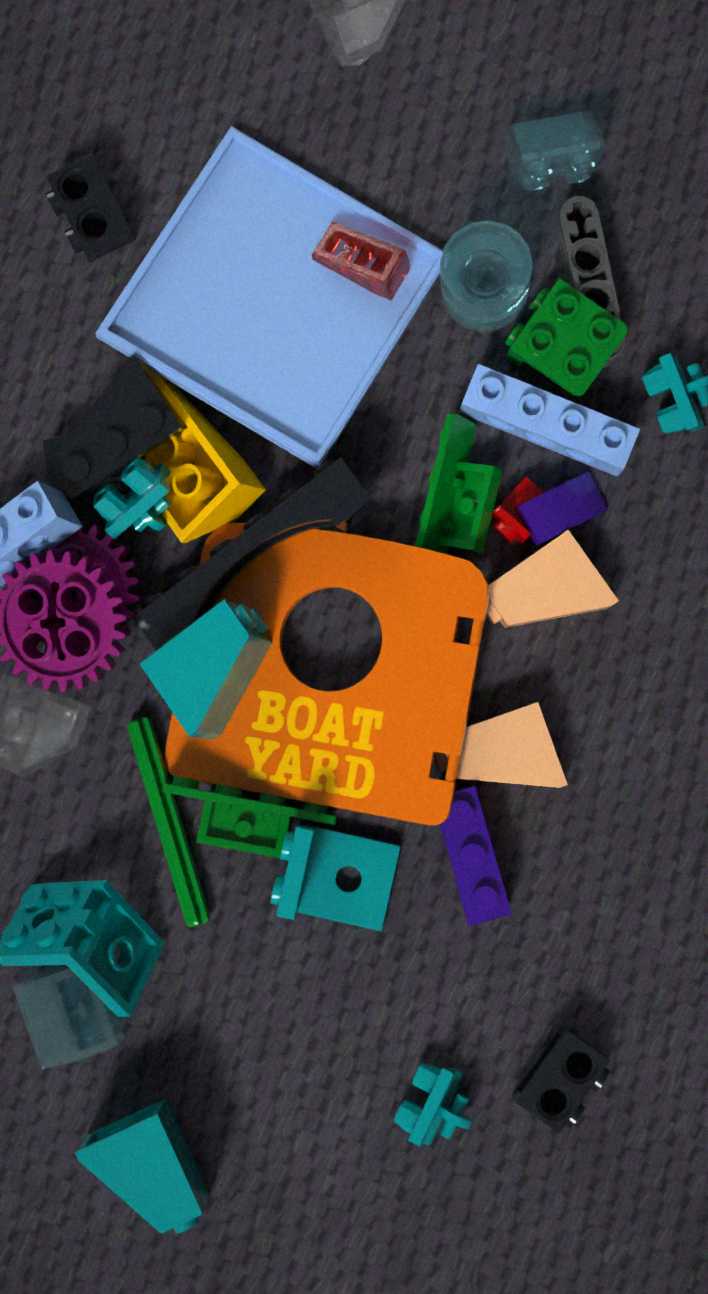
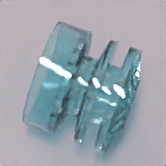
(481, 252)

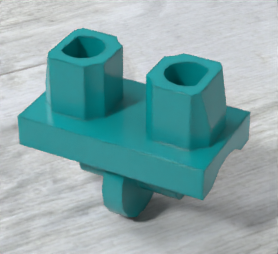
(671, 376)
(140, 505)
(425, 1121)

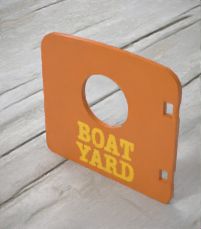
(365, 743)

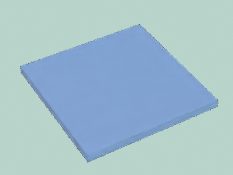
(248, 315)

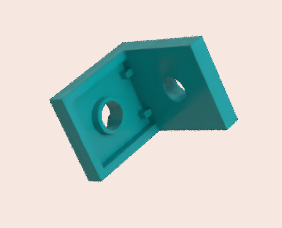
(311, 872)
(80, 929)

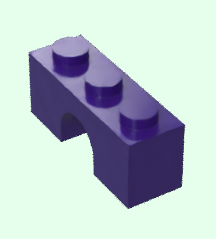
(473, 860)

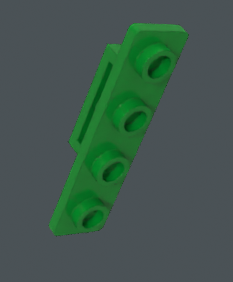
(458, 494)
(243, 822)

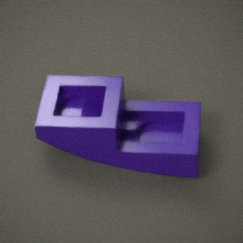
(562, 508)

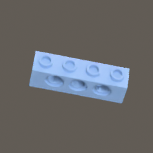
(549, 420)
(34, 523)

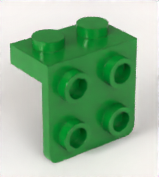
(566, 338)

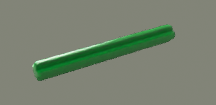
(168, 822)

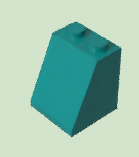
(209, 667)
(148, 1167)

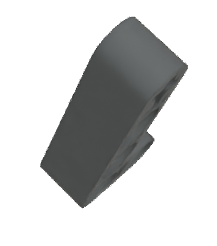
(594, 281)

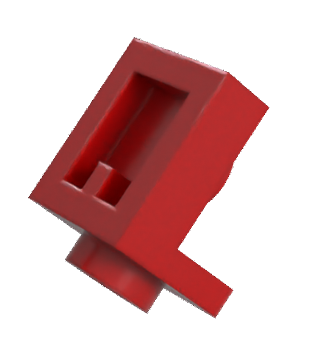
(508, 520)

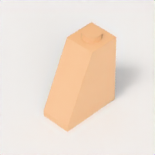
(549, 586)
(509, 750)

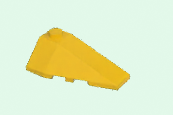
(207, 475)

